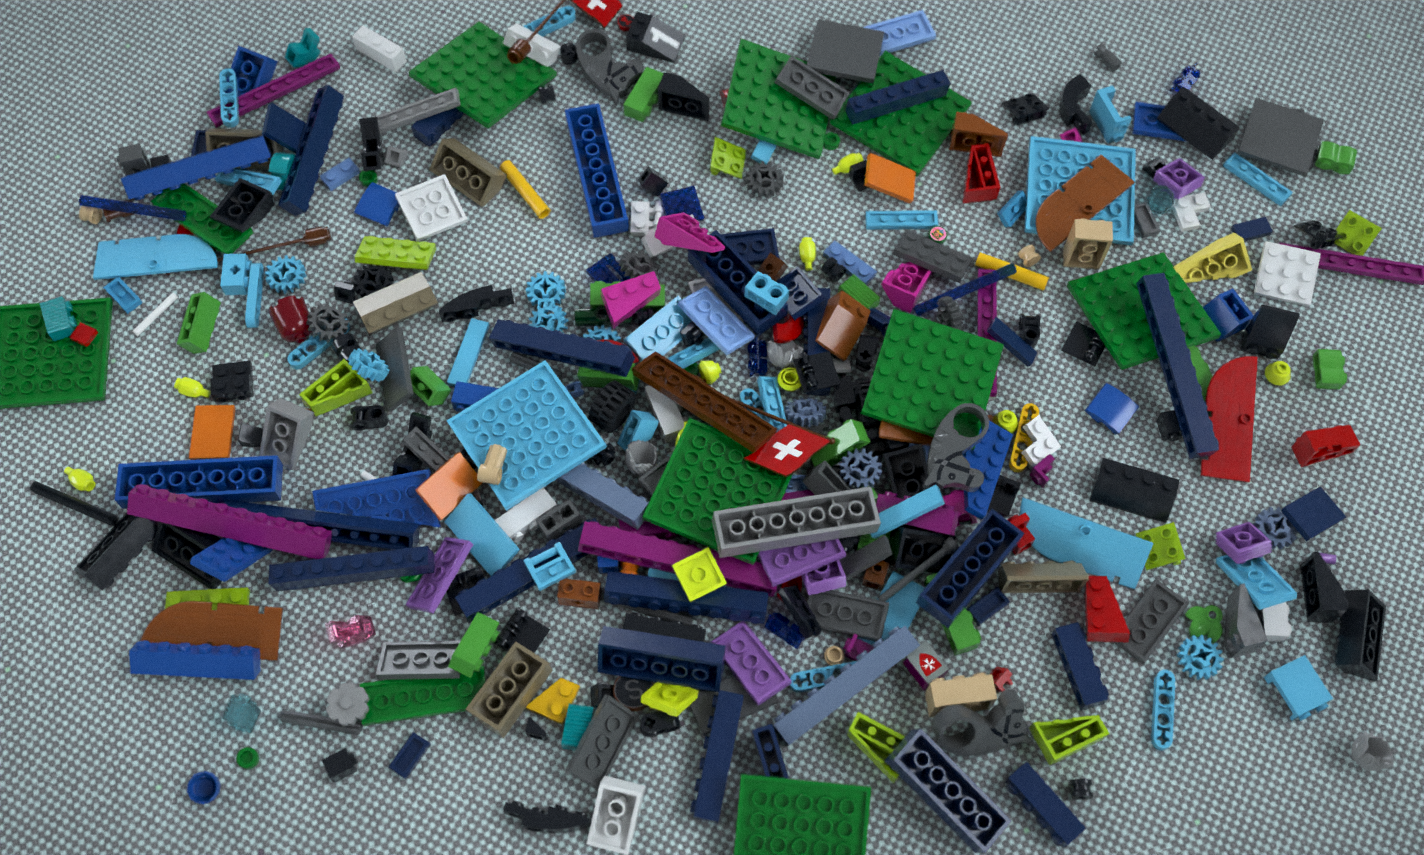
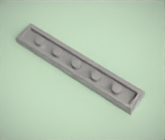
(418, 110)

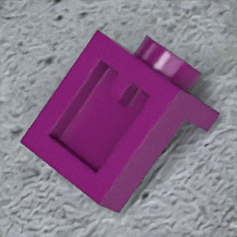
(1039, 471)
(855, 647)

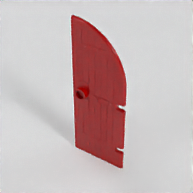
(1232, 406)

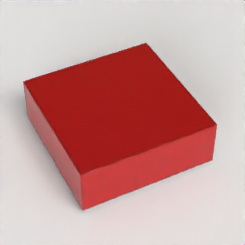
(83, 334)

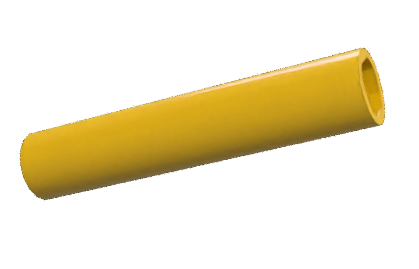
(525, 189)
(1022, 275)

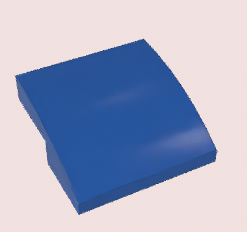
(378, 204)
(1111, 408)

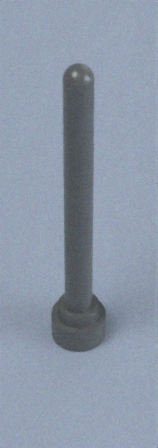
(949, 546)

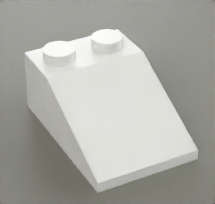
(615, 815)

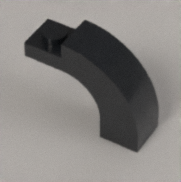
(1069, 109)
(372, 144)
(407, 460)

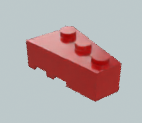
(981, 176)
(1324, 444)
(1103, 613)

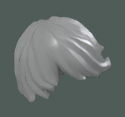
(783, 354)
(640, 457)
(1372, 752)

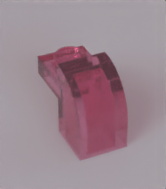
(351, 632)

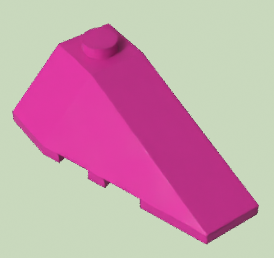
(684, 232)
(905, 285)

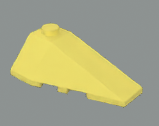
(1218, 260)

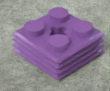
(1179, 178)
(1243, 542)
(824, 578)

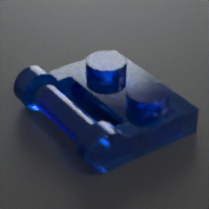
(601, 272)

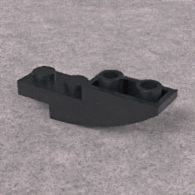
(469, 303)
(555, 821)

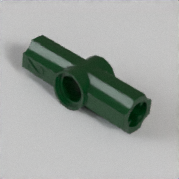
(590, 317)

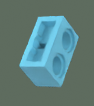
(763, 296)

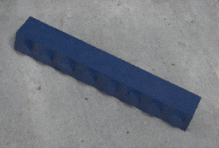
(311, 150)
(562, 347)
(351, 568)
(514, 579)
(669, 596)

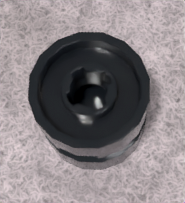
(344, 346)

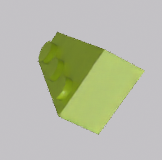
(335, 389)
(1066, 737)
(875, 742)

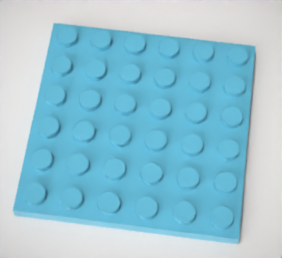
(1057, 161)
(536, 425)

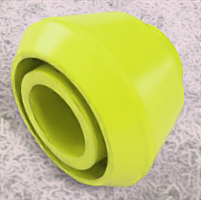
(709, 371)
(1278, 373)
(789, 379)
(1006, 420)

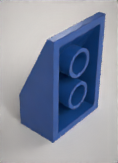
(251, 70)

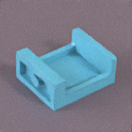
(1106, 116)
(1300, 687)

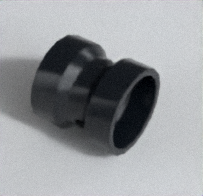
(833, 269)

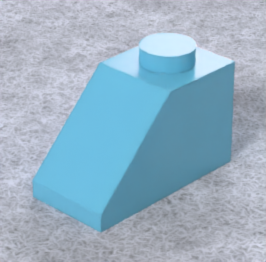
(638, 426)

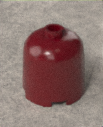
(291, 319)

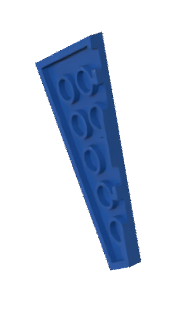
(989, 459)
(380, 498)

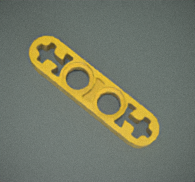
(1023, 437)

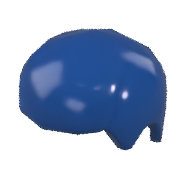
(203, 787)

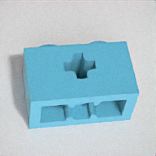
(235, 274)

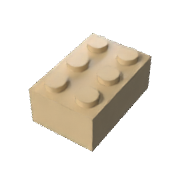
(1087, 243)
(972, 692)

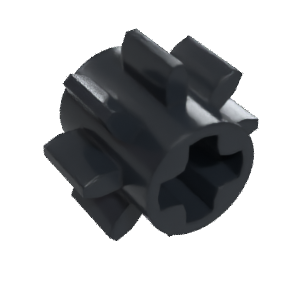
(605, 456)

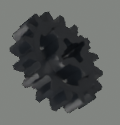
(379, 275)

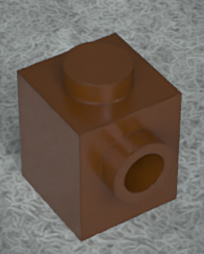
(773, 267)
(876, 575)

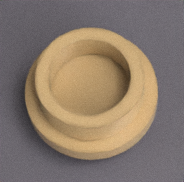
(834, 655)

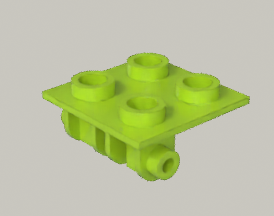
(727, 158)
(1357, 233)
(1165, 547)

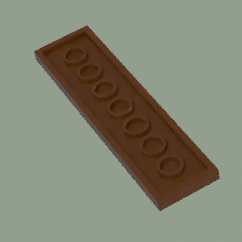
(704, 401)

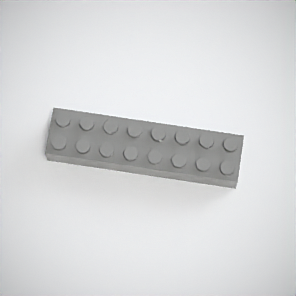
(795, 522)

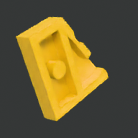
(555, 700)

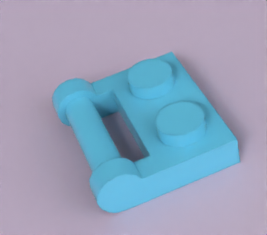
(552, 571)

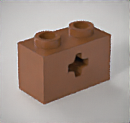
(579, 593)

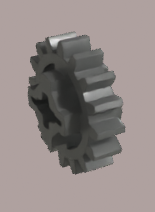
(764, 179)
(637, 264)
(949, 313)
(327, 322)

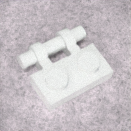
(640, 217)

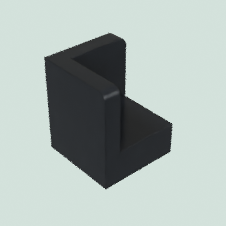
(857, 175)
(653, 181)

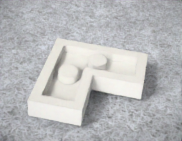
(1186, 209)
(1043, 441)

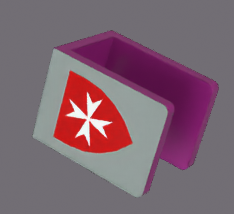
(925, 665)

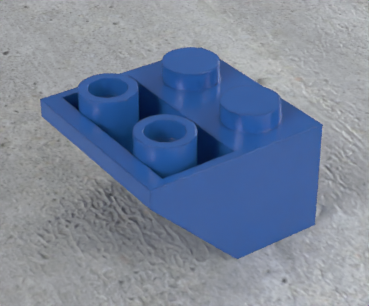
(1228, 313)

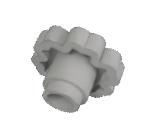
(347, 704)

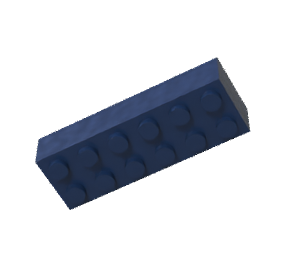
(728, 276)
(969, 568)
(661, 658)
(948, 791)

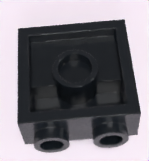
(232, 381)

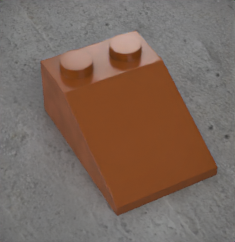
(973, 130)
(842, 324)

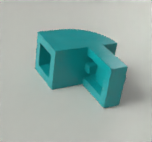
(305, 51)
(280, 166)

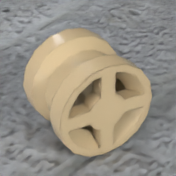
(89, 213)
(1029, 255)

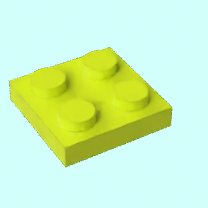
(699, 574)
(669, 698)

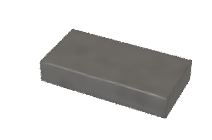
(1145, 220)

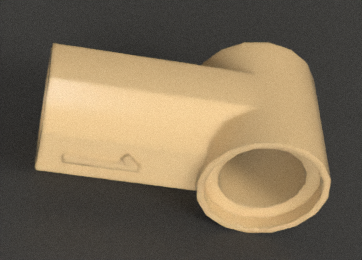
(491, 470)

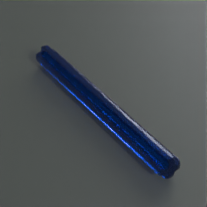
(135, 208)
(967, 288)

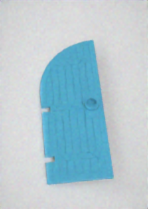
(152, 256)
(1096, 546)

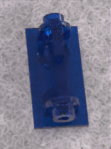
(1189, 75)
(756, 350)
(779, 626)

